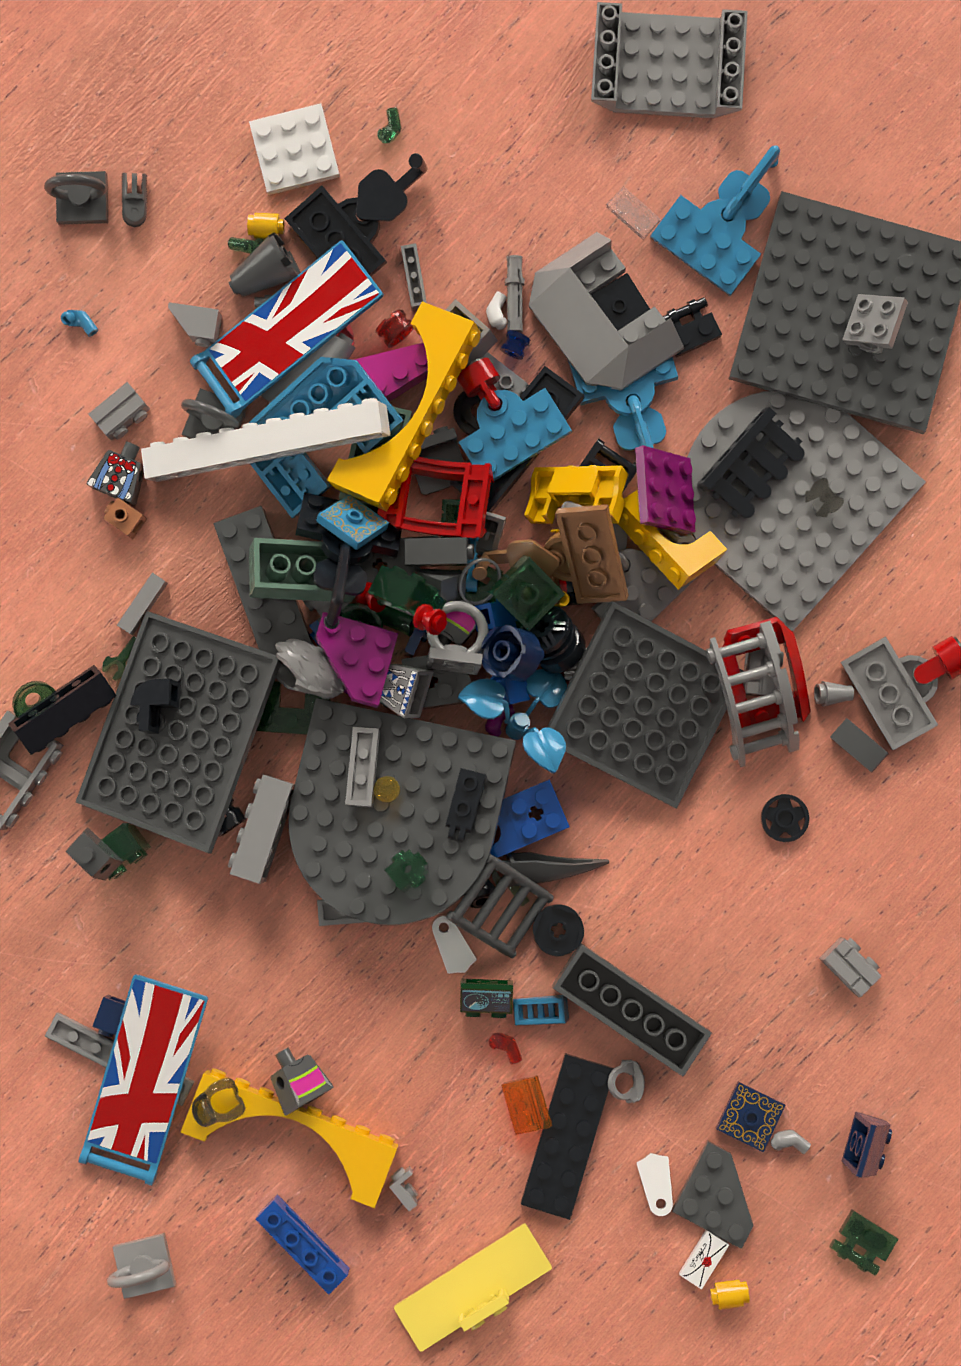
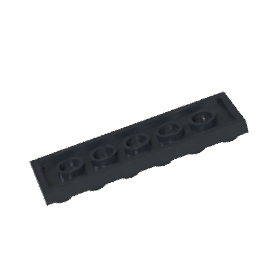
(568, 1142)

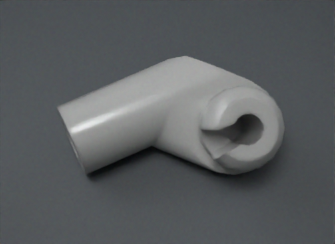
(789, 1138)

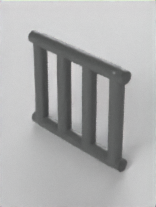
(491, 938)

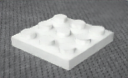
(294, 149)

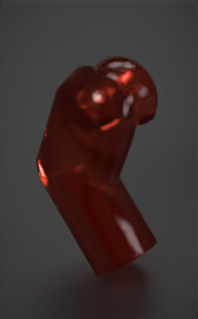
(506, 1043)

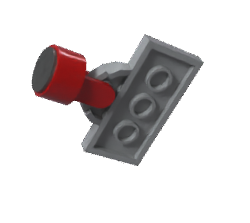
(900, 687)

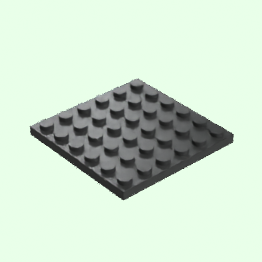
(641, 705)

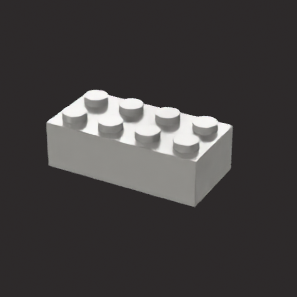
(263, 829)

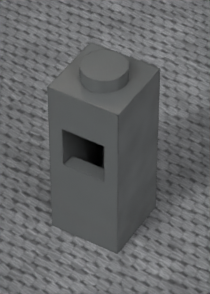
(438, 552)

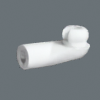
(494, 311)

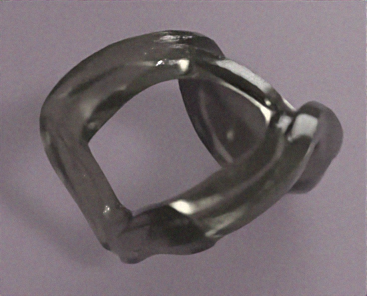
(202, 1108)

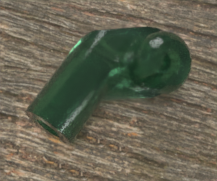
(393, 127)

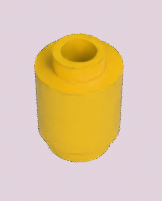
(263, 224)
(730, 1294)

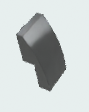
(859, 745)

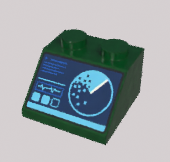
(486, 996)

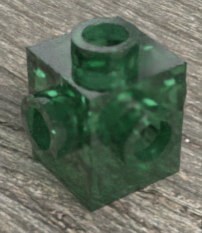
(398, 868)

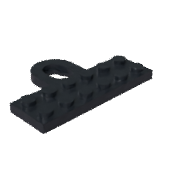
(563, 394)

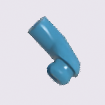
(79, 319)

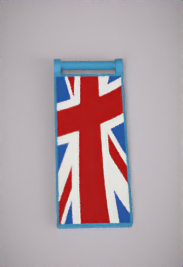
(289, 327)
(144, 1076)

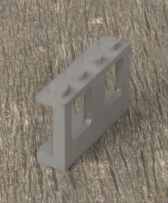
(19, 776)

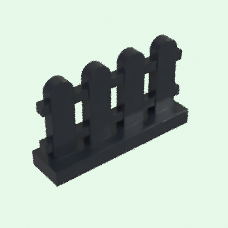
(740, 469)

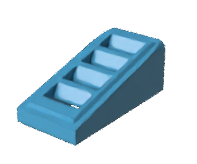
(540, 1001)

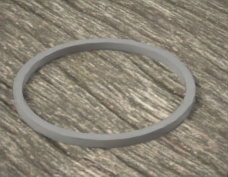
(463, 573)

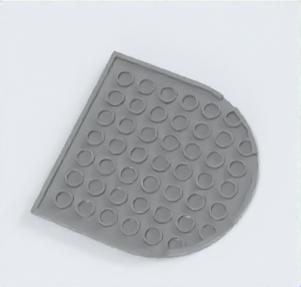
(785, 551)

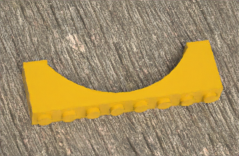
(379, 473)
(361, 1153)

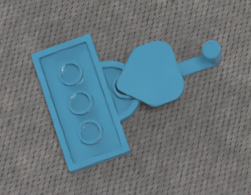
(712, 241)
(637, 421)

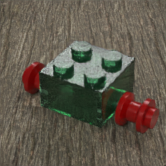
(406, 597)

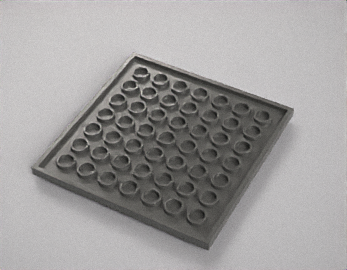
(805, 296)

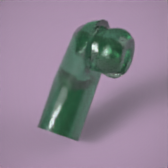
(244, 245)

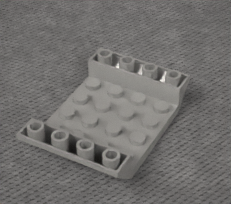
(668, 62)

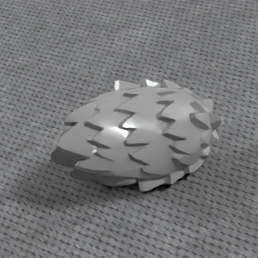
(307, 669)

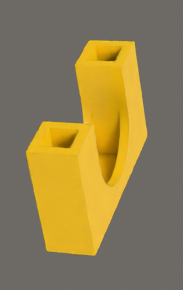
(674, 560)

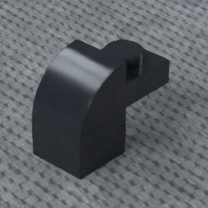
(151, 697)

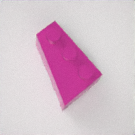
(397, 369)

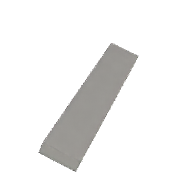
(91, 1044)

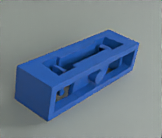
(303, 1244)

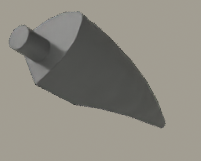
(549, 868)

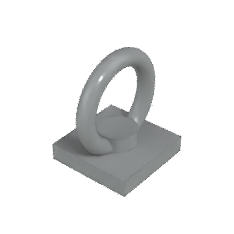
(455, 657)
(142, 1266)

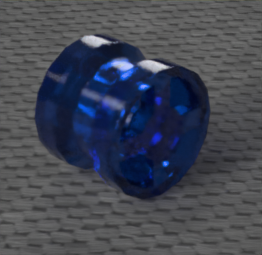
(515, 344)

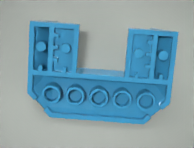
(322, 385)

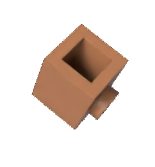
(124, 517)

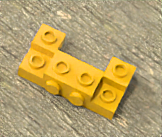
(579, 484)

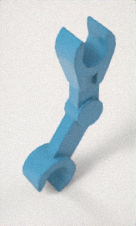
(471, 583)

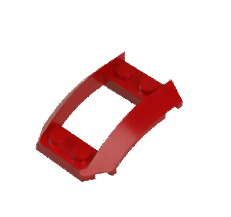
(472, 502)
(800, 693)

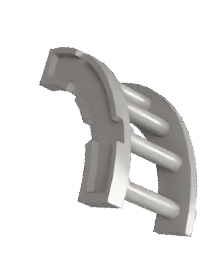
(781, 695)

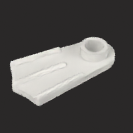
(452, 947)
(656, 1182)

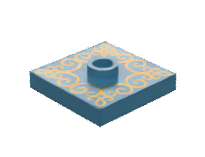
(352, 522)

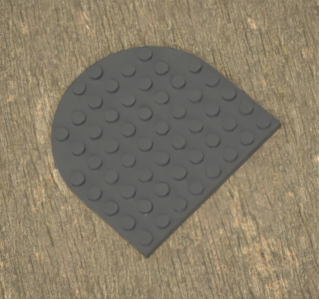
(349, 847)

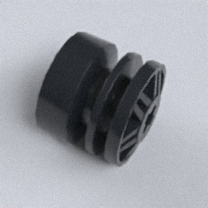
(560, 641)

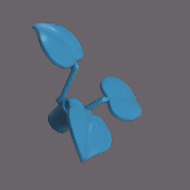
(543, 746)

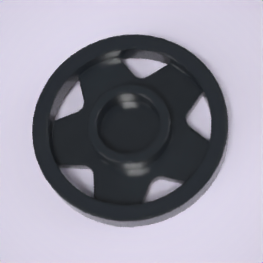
(784, 818)

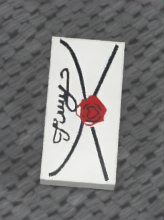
(703, 1259)

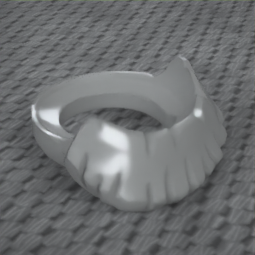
(636, 1092)

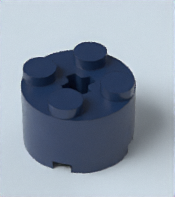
(511, 653)

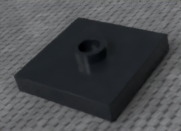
(621, 301)

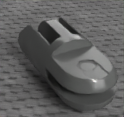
(134, 204)

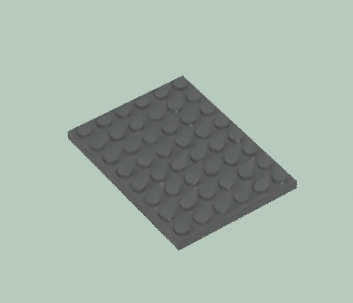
(189, 771)

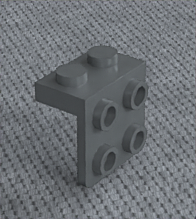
(442, 447)

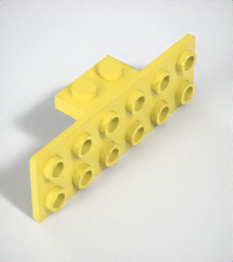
(473, 1288)

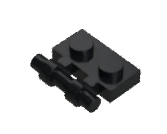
(697, 332)

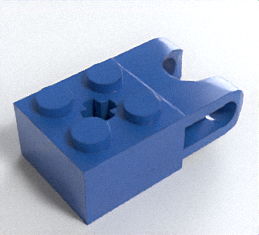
(516, 825)

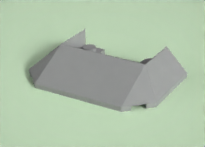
(582, 330)

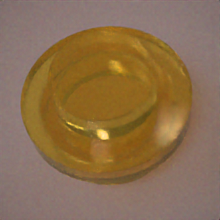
(386, 789)

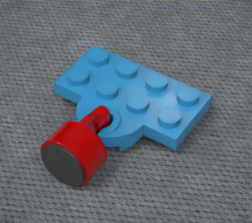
(509, 427)

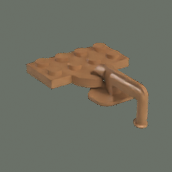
(580, 554)

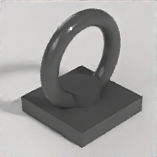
(79, 197)
(208, 415)

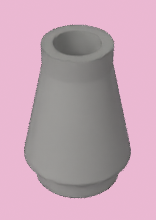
(832, 693)

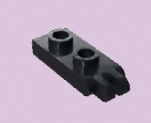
(465, 803)

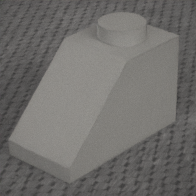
(198, 322)

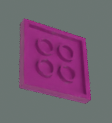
(665, 490)

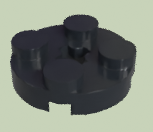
(545, 937)

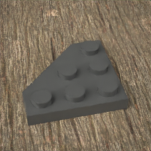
(715, 1197)

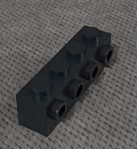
(62, 710)

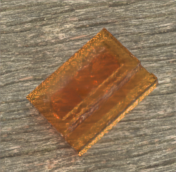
(526, 1105)

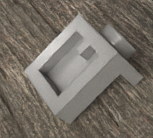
(405, 1193)

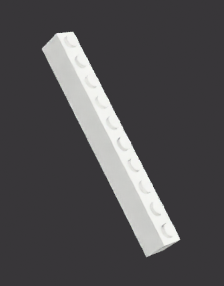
(266, 441)

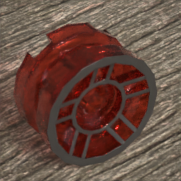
(395, 328)

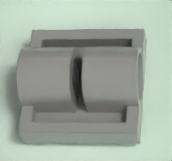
(875, 322)

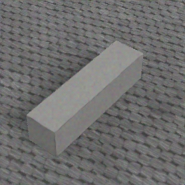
(413, 275)
(143, 602)

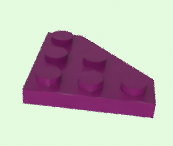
(358, 656)

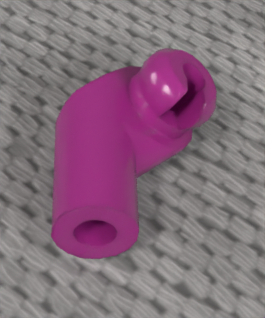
(493, 725)

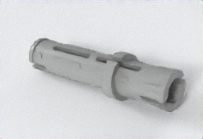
(514, 293)

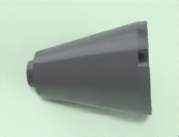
(264, 268)

